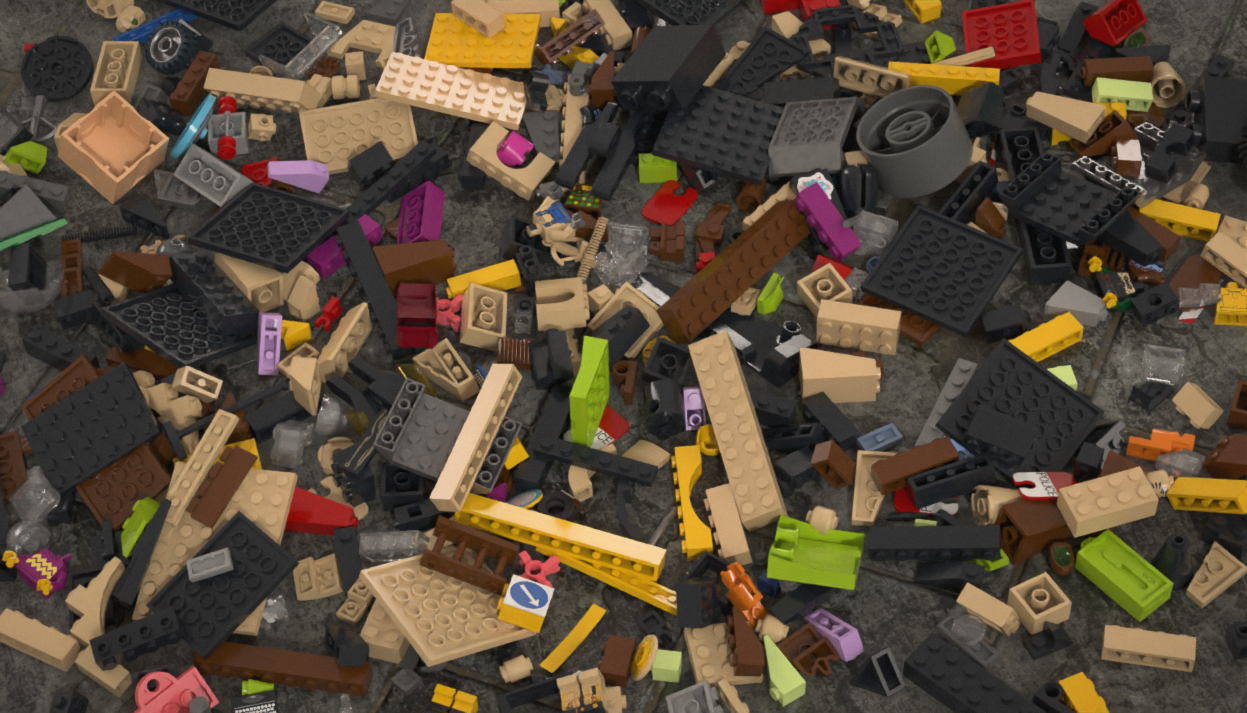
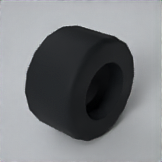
(557, 501)

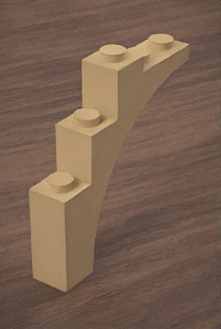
(180, 411)
(91, 606)

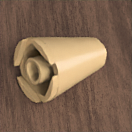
(1166, 86)
(989, 500)

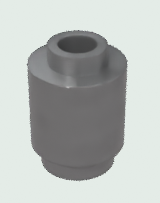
(543, 191)

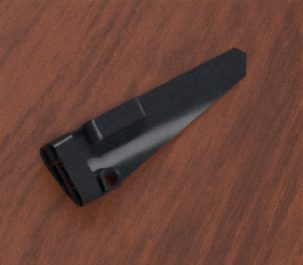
(759, 344)

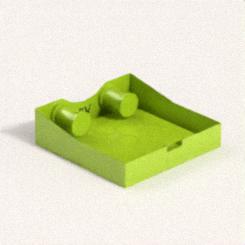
(590, 391)
(813, 557)

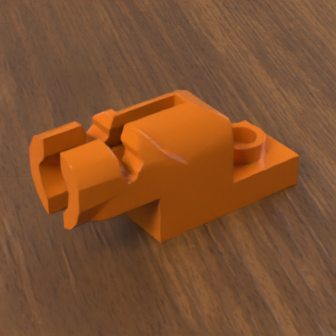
(1161, 443)
(743, 594)

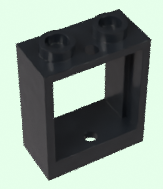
(26, 268)
(559, 355)
(715, 564)

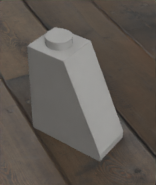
(1083, 305)

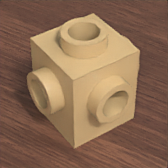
(261, 127)

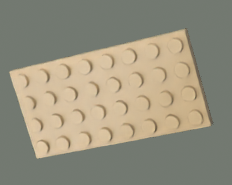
(452, 90)

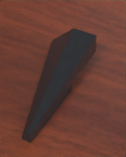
(132, 579)

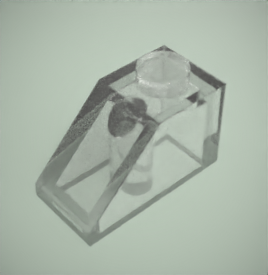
(1181, 464)

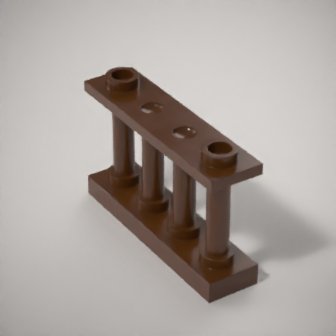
(475, 540)

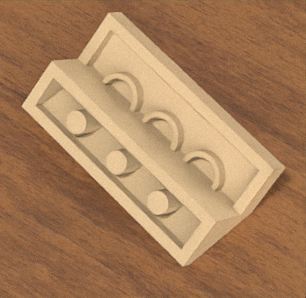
(545, 8)

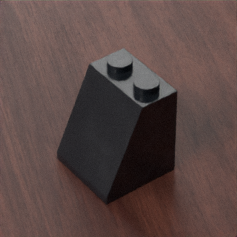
(982, 110)

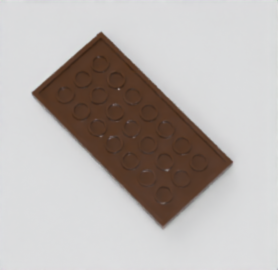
(122, 484)

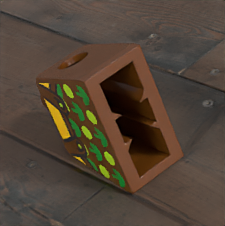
(583, 200)

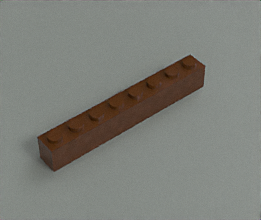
(285, 668)

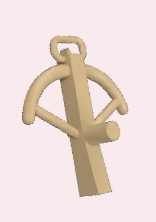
(570, 251)

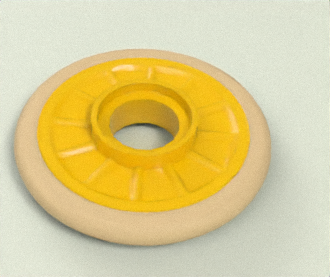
(644, 657)

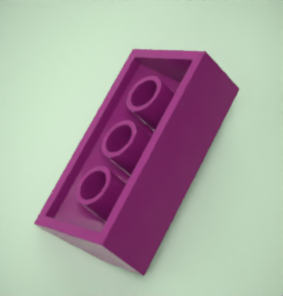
(422, 213)

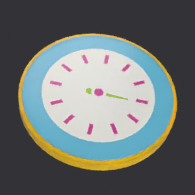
(526, 499)

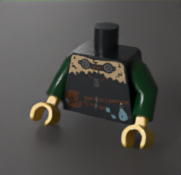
(1114, 286)

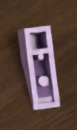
(303, 174)
(269, 342)
(839, 633)

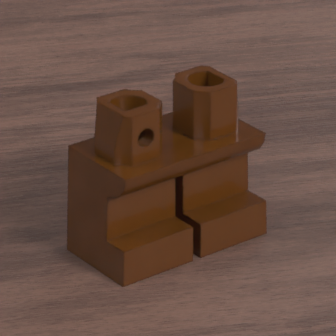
(672, 242)

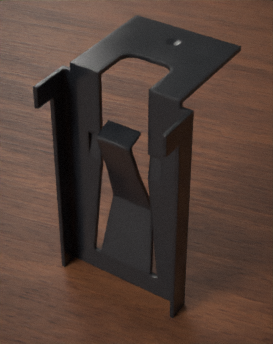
(1148, 403)

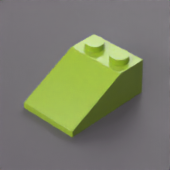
(137, 524)

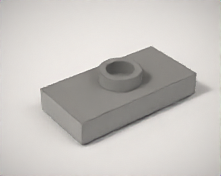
(209, 565)

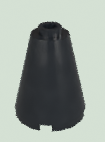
(1175, 561)

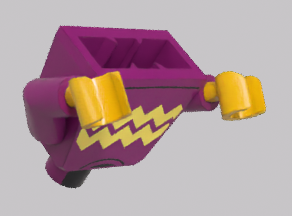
(41, 569)

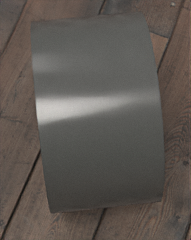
(915, 141)

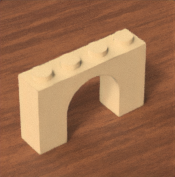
(521, 181)
(561, 303)

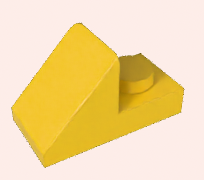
(295, 333)

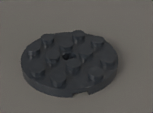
(63, 84)

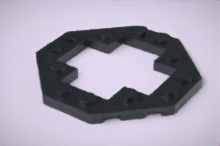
(865, 23)

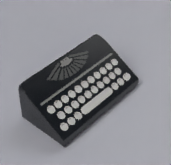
(256, 703)

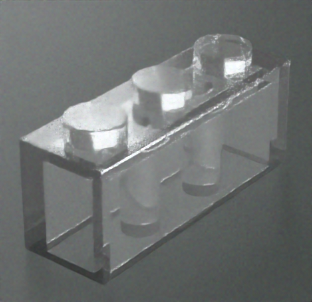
(392, 545)

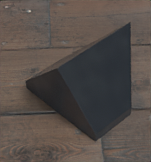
(879, 674)

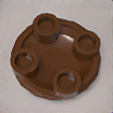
(326, 67)

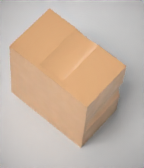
(113, 147)

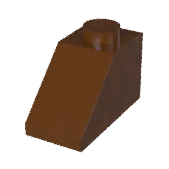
(990, 219)

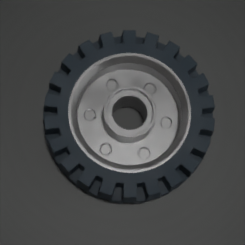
(170, 47)

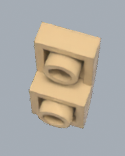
(356, 605)

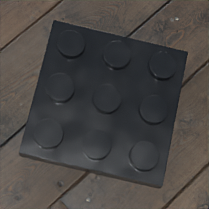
(279, 45)

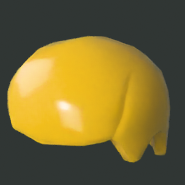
(707, 441)

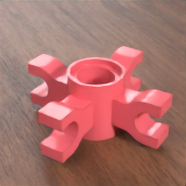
(446, 312)
(539, 568)

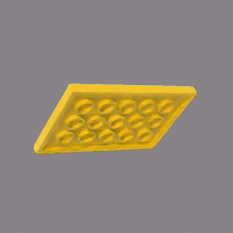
(463, 46)

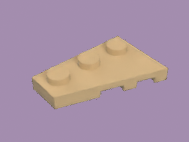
(1215, 575)

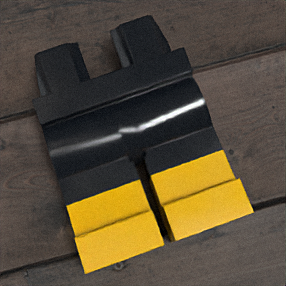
(447, 701)

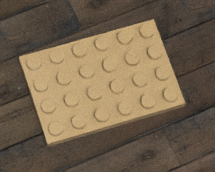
(346, 130)

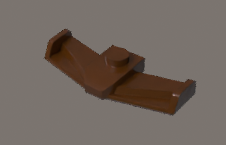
(711, 230)

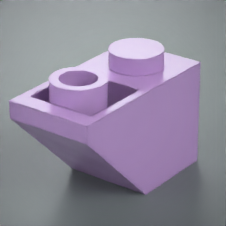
(694, 408)

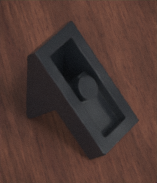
(1047, 641)

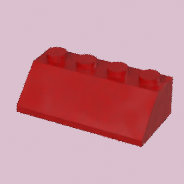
(1115, 21)

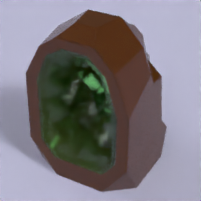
(1136, 39)
(1061, 557)

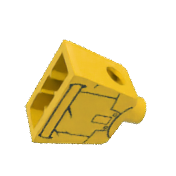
(1232, 307)

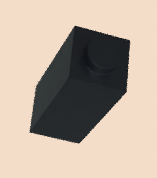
(417, 516)

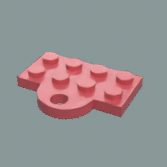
(172, 693)

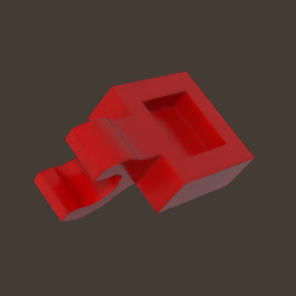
(331, 312)

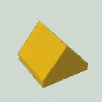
(558, 25)

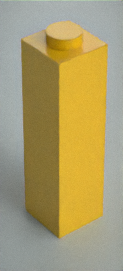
(498, 277)

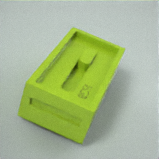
(1123, 574)

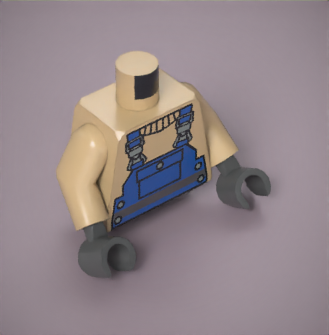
(553, 220)

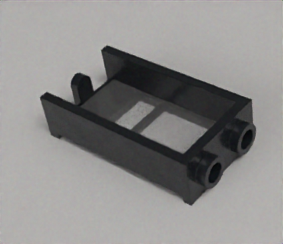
(11, 132)

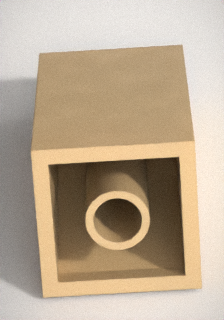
(259, 284)
(838, 375)

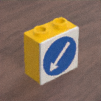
(524, 603)

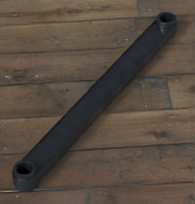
(844, 44)

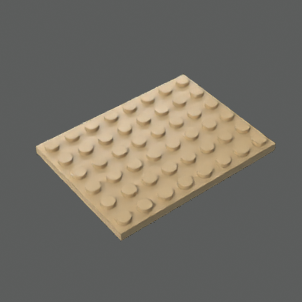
(261, 497)

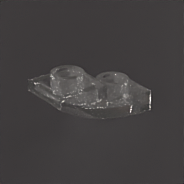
(1195, 297)

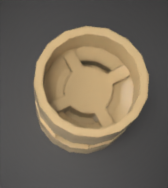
(345, 87)

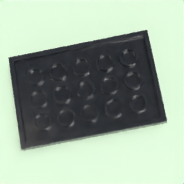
(91, 429)
(221, 603)

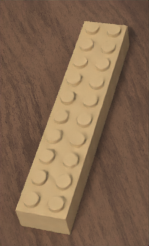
(737, 431)

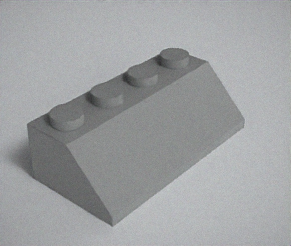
(210, 176)

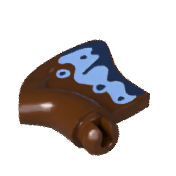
(1150, 274)

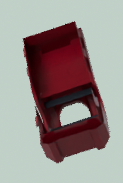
(417, 315)

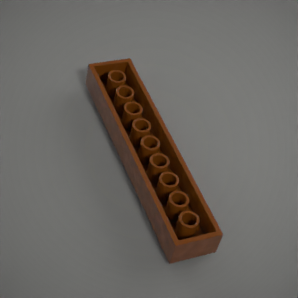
(733, 272)

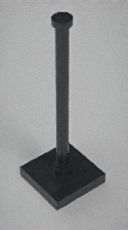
(174, 436)

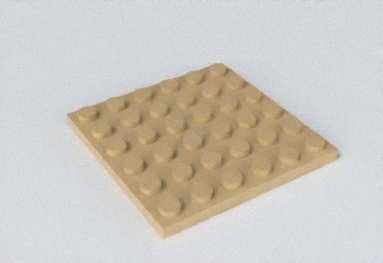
(440, 613)

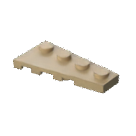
(866, 494)

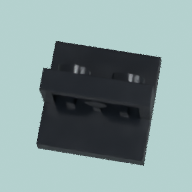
(1106, 437)
(107, 546)

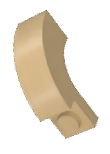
(579, 478)

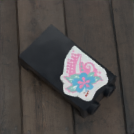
(822, 177)

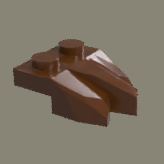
(809, 651)

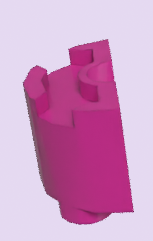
(513, 150)

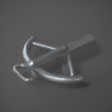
(37, 121)

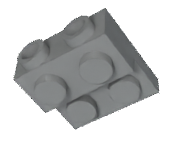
(695, 699)

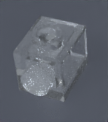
(855, 281)

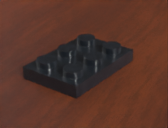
(83, 578)

